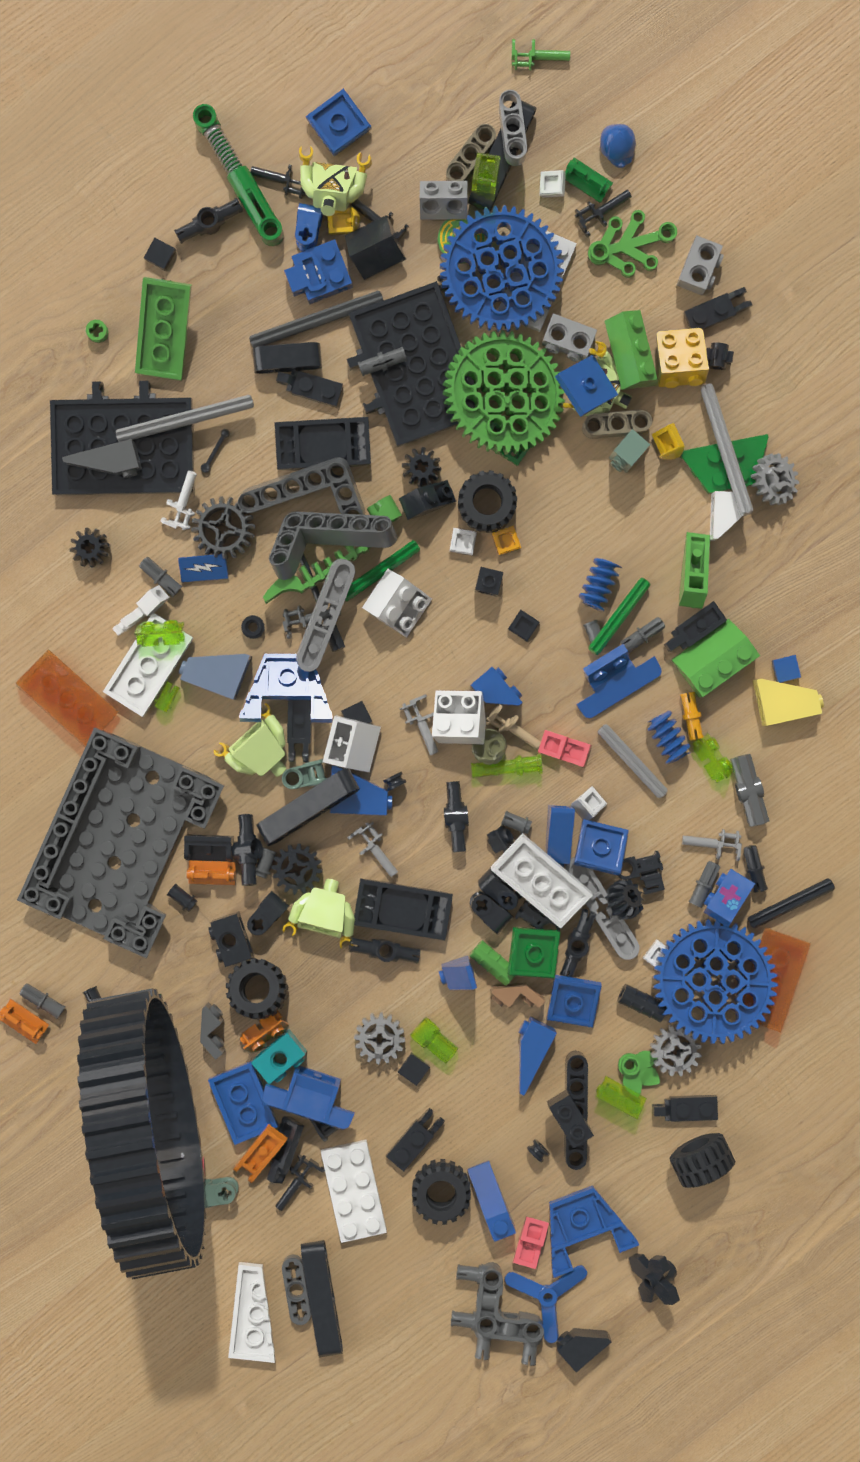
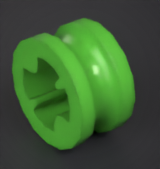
(91, 326)

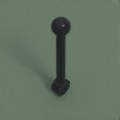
(205, 467)

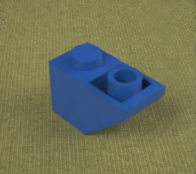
(495, 689)

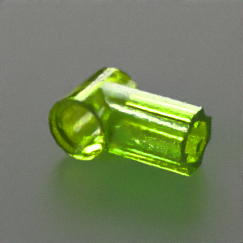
(429, 1036)

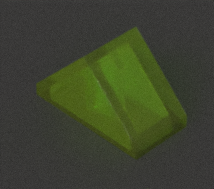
(485, 173)

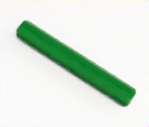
(379, 570)
(619, 616)

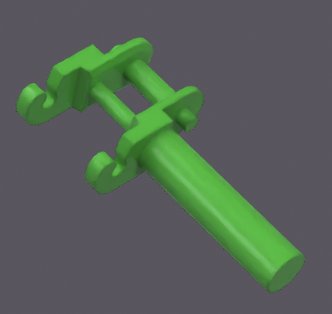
(537, 55)

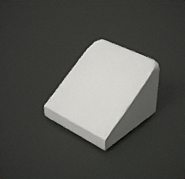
(588, 804)

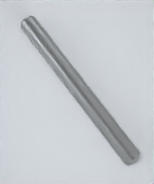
(185, 418)
(726, 449)

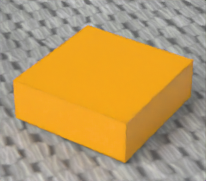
(506, 540)

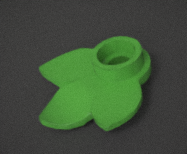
(641, 1072)

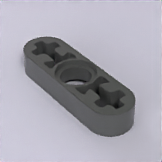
(287, 1273)

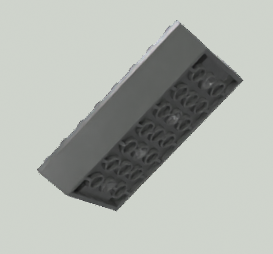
(95, 826)

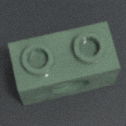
(628, 451)

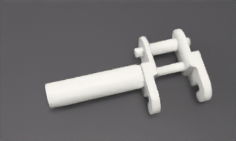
(182, 502)

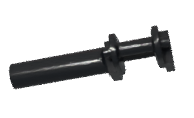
(280, 178)
(602, 210)
(372, 216)
(298, 1181)

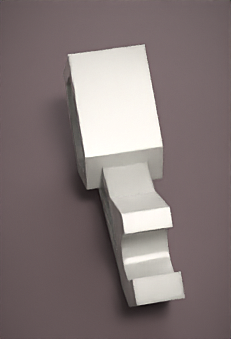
(146, 606)

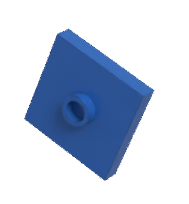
(338, 122)
(586, 385)
(601, 847)
(574, 1001)

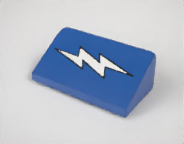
(203, 568)

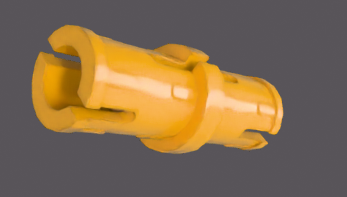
(691, 715)

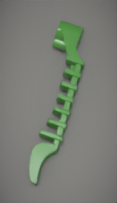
(383, 507)

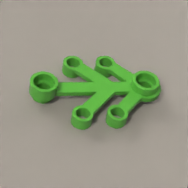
(628, 244)

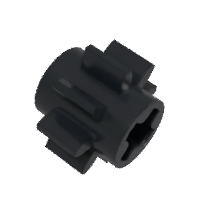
(719, 356)

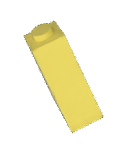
(785, 702)

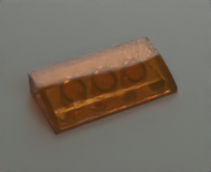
(66, 697)
(789, 958)

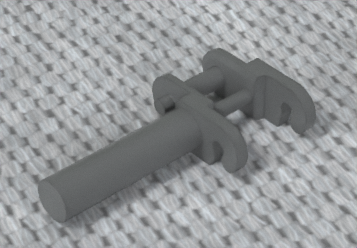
(304, 620)

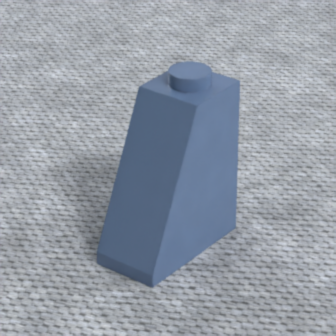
(216, 673)

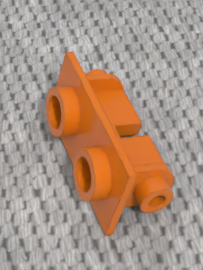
(211, 872)
(23, 1021)
(257, 1038)

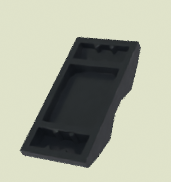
(316, 441)
(402, 909)

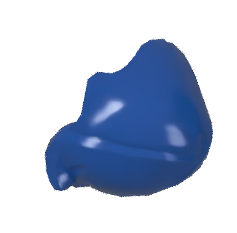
(618, 144)

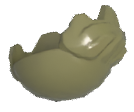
(493, 748)

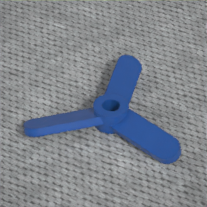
(548, 1306)

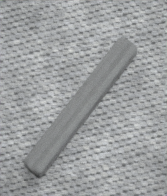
(632, 761)

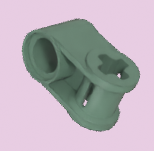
(306, 774)
(216, 1195)

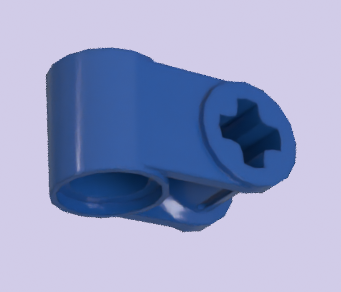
(308, 224)

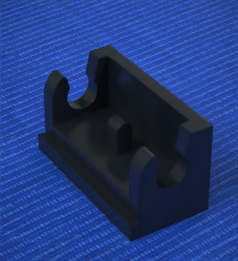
(208, 847)

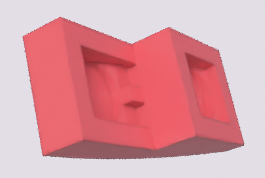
(564, 748)
(530, 1242)

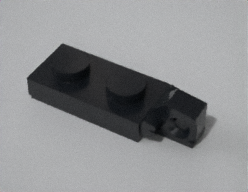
(311, 387)
(696, 627)
(688, 1108)
(283, 1158)

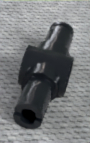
(219, 213)
(456, 816)
(247, 850)
(580, 933)
(373, 947)

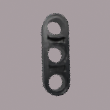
(287, 357)

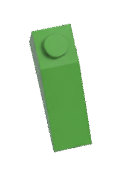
(695, 571)

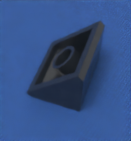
(374, 247)

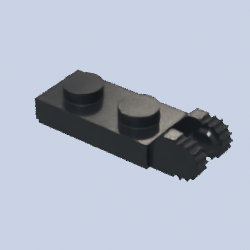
(715, 310)
(299, 727)
(413, 1141)

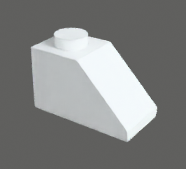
(723, 513)

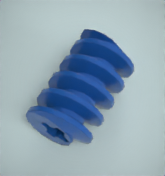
(599, 583)
(668, 737)

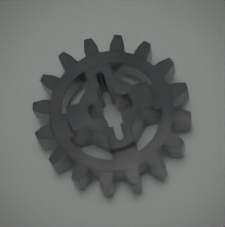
(294, 858)

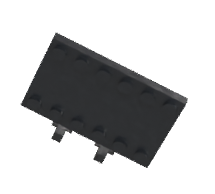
(413, 389)
(93, 424)

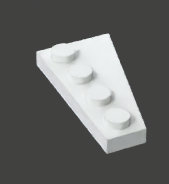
(251, 1321)

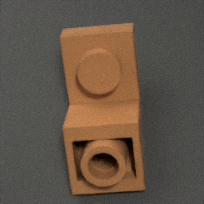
(509, 993)

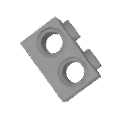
(443, 200)
(696, 264)
(571, 331)

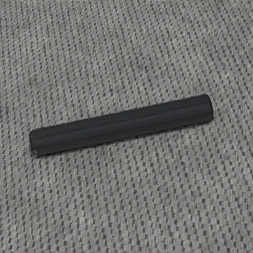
(791, 903)

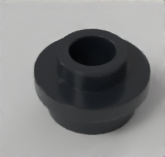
(245, 627)

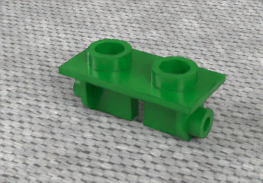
(587, 180)

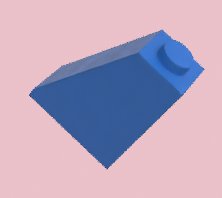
(368, 800)
(560, 833)

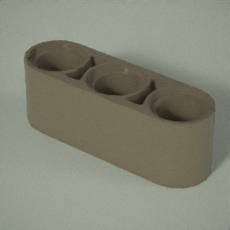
(472, 145)
(607, 431)

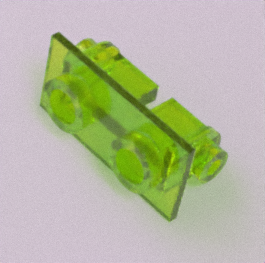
(149, 633)
(709, 749)
(620, 1097)

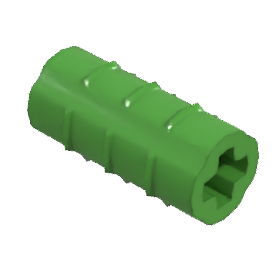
(492, 962)

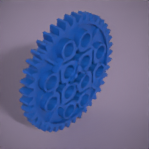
(536, 288)
(713, 1022)

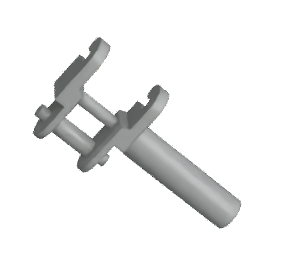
(422, 724)
(714, 843)
(375, 849)

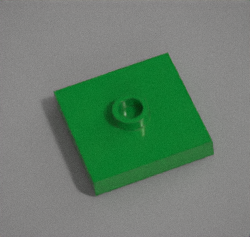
(533, 952)

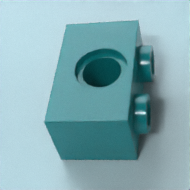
(285, 1044)

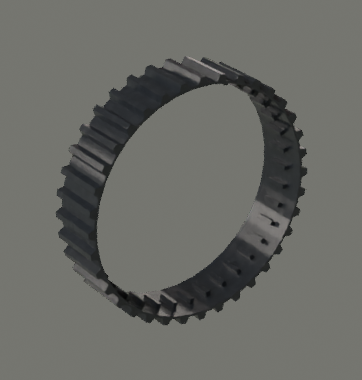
(141, 1134)

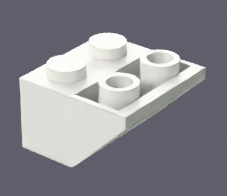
(397, 602)
(459, 717)
(351, 744)

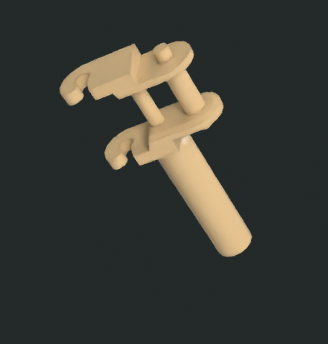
(509, 725)

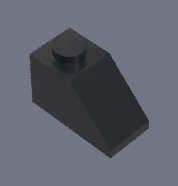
(581, 1346)

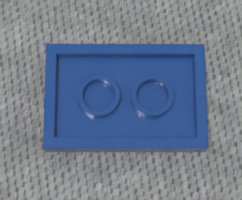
(241, 1102)

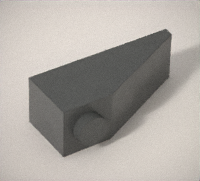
(114, 459)

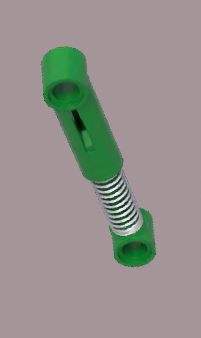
(239, 176)

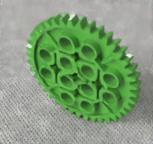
(476, 422)

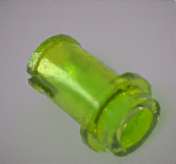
(166, 698)

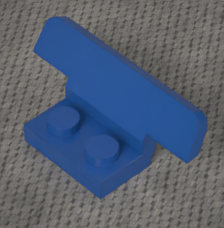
(614, 679)
(310, 1096)

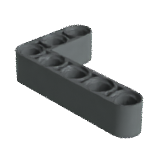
(307, 486)
(326, 529)

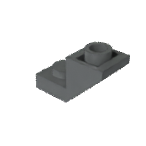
(210, 1020)

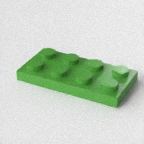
(163, 328)

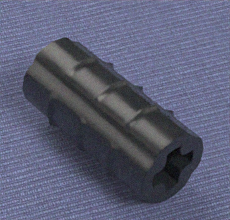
(641, 1002)

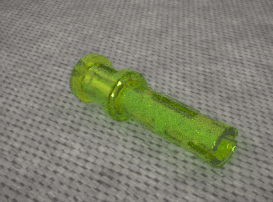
(519, 765)

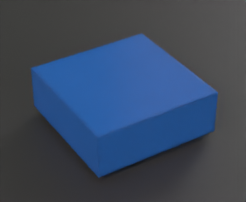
(786, 669)

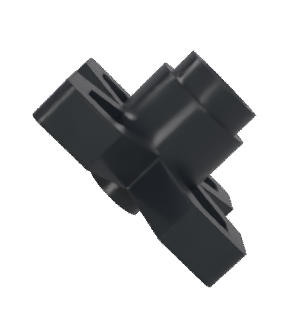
(656, 1278)

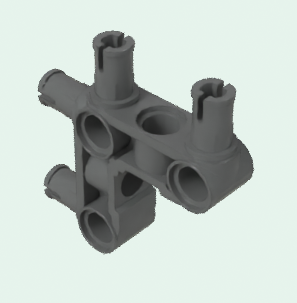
(504, 1324)

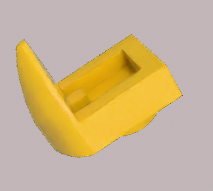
(343, 222)
(669, 442)

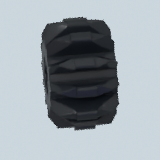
(425, 460)
(83, 541)
(624, 899)

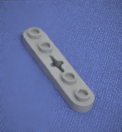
(333, 592)
(614, 929)

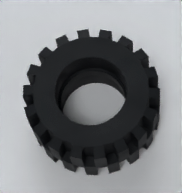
(492, 481)
(238, 982)
(702, 1160)
(441, 1210)

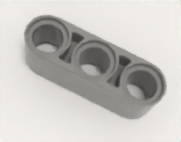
(512, 116)

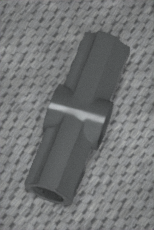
(749, 790)

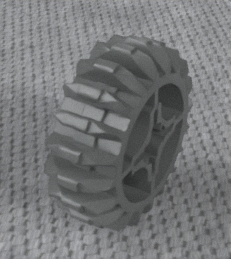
(221, 538)

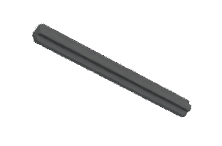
(314, 320)

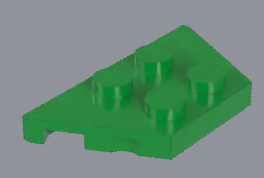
(709, 468)

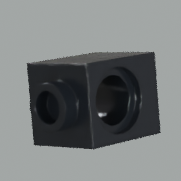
(488, 581)

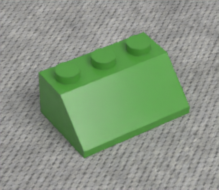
(631, 350)
(715, 658)

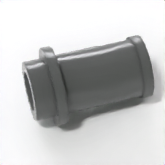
(592, 629)
(516, 822)
(265, 863)

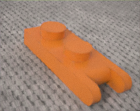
(261, 1152)

